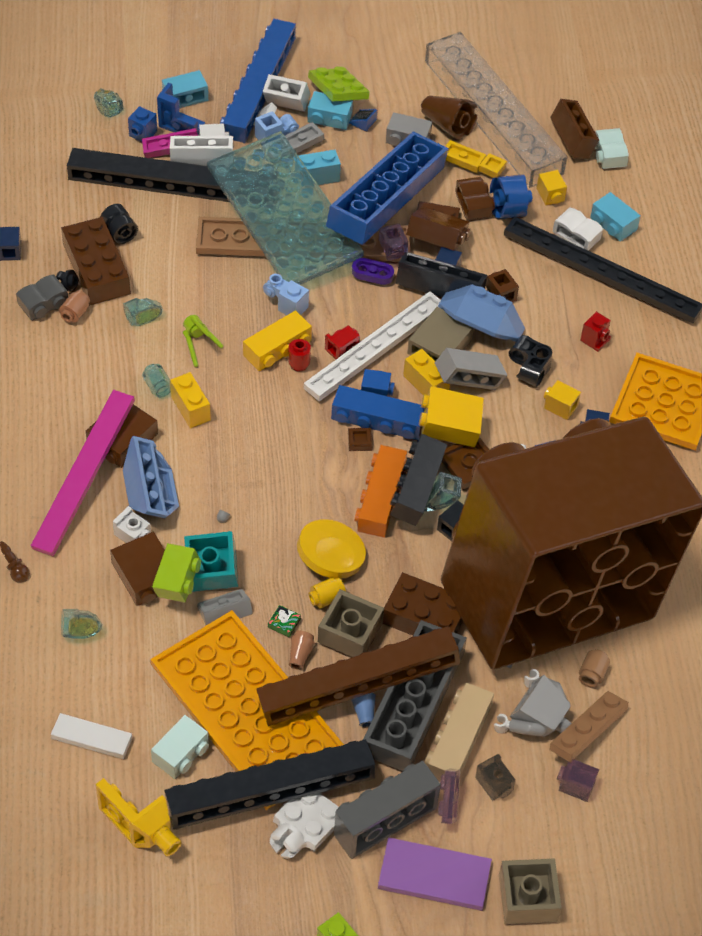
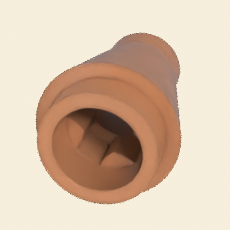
(301, 646)

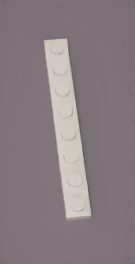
(371, 348)

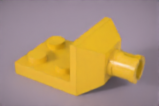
(140, 828)

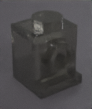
(494, 786)

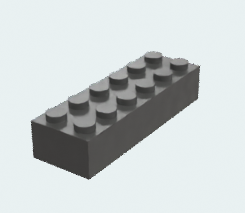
(409, 711)

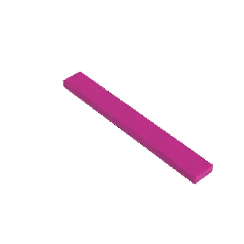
(82, 473)

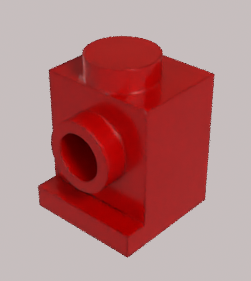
(596, 331)
(341, 341)

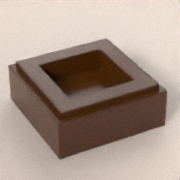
(359, 439)

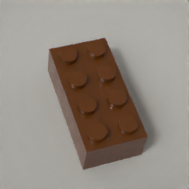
(96, 260)

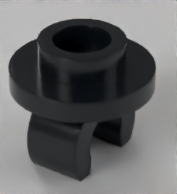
(68, 279)

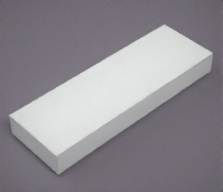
(91, 736)

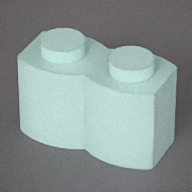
(611, 149)

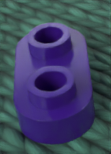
(373, 271)

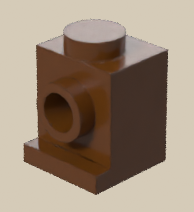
(502, 284)

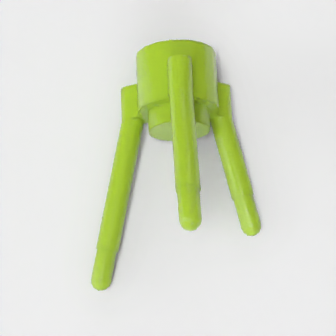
(195, 328)

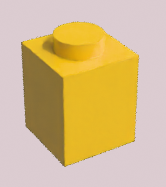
(551, 187)
(561, 399)

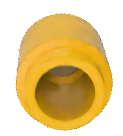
(325, 592)

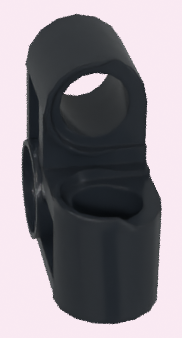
(533, 357)

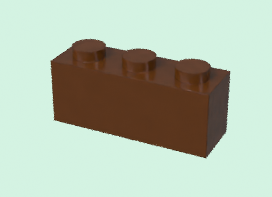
(574, 128)

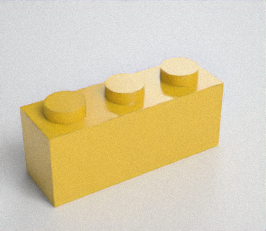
(273, 341)

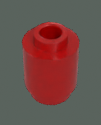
(299, 354)

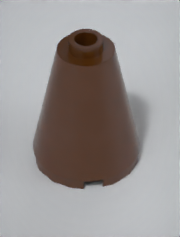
(451, 114)

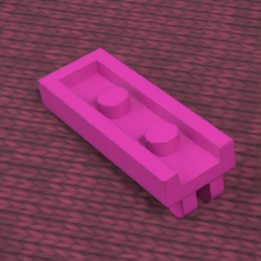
(160, 144)

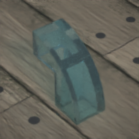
(444, 492)

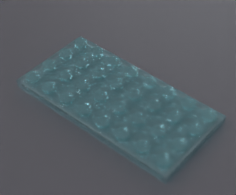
(283, 209)

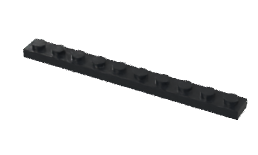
(604, 270)

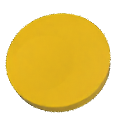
(331, 548)

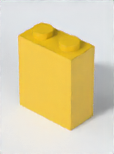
(451, 416)

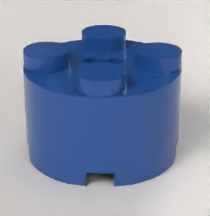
(510, 196)

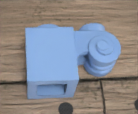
(271, 124)
(290, 294)

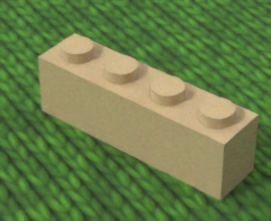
(461, 730)

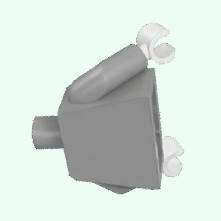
(539, 710)

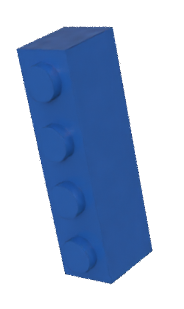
(377, 412)

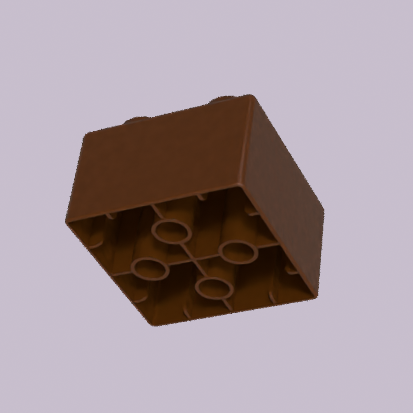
(569, 538)

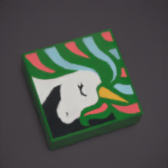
(284, 621)

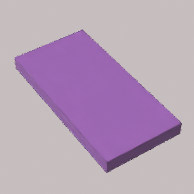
(434, 874)

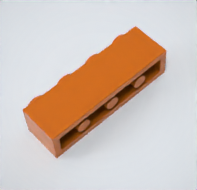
(381, 482)

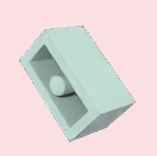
(180, 747)

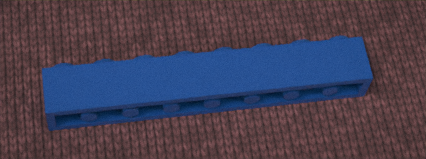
(249, 97)

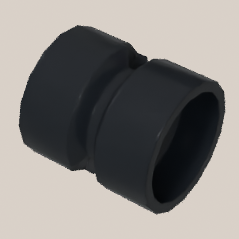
(119, 223)

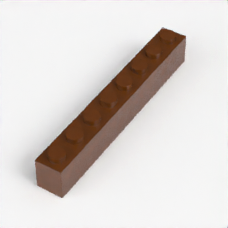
(358, 675)

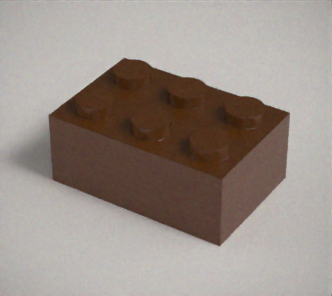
(417, 601)

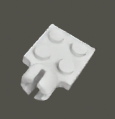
(303, 824)

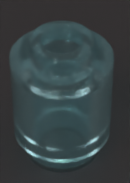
(157, 380)

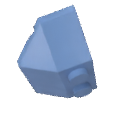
(483, 312)
(149, 479)

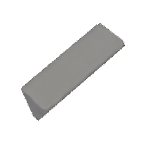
(218, 606)

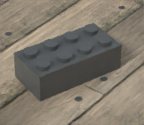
(386, 809)

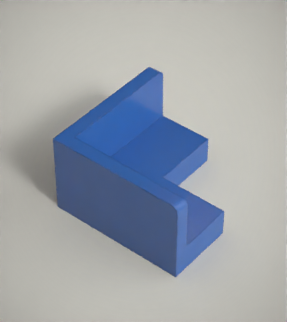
(169, 113)

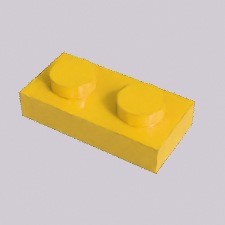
(464, 156)

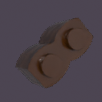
(474, 198)

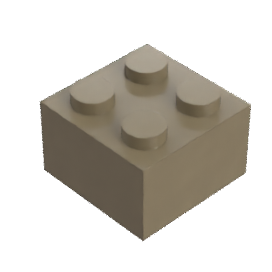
(350, 624)
(530, 891)

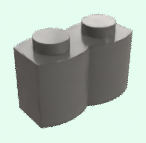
(41, 297)

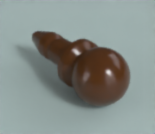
(19, 571)

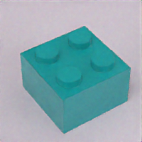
(217, 560)

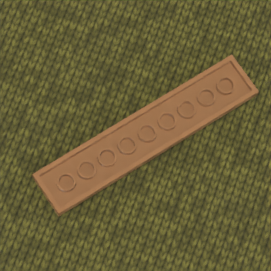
(232, 237)

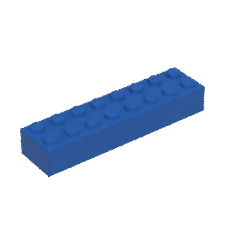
(386, 188)

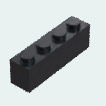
(435, 276)
(418, 479)

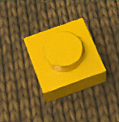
(492, 165)

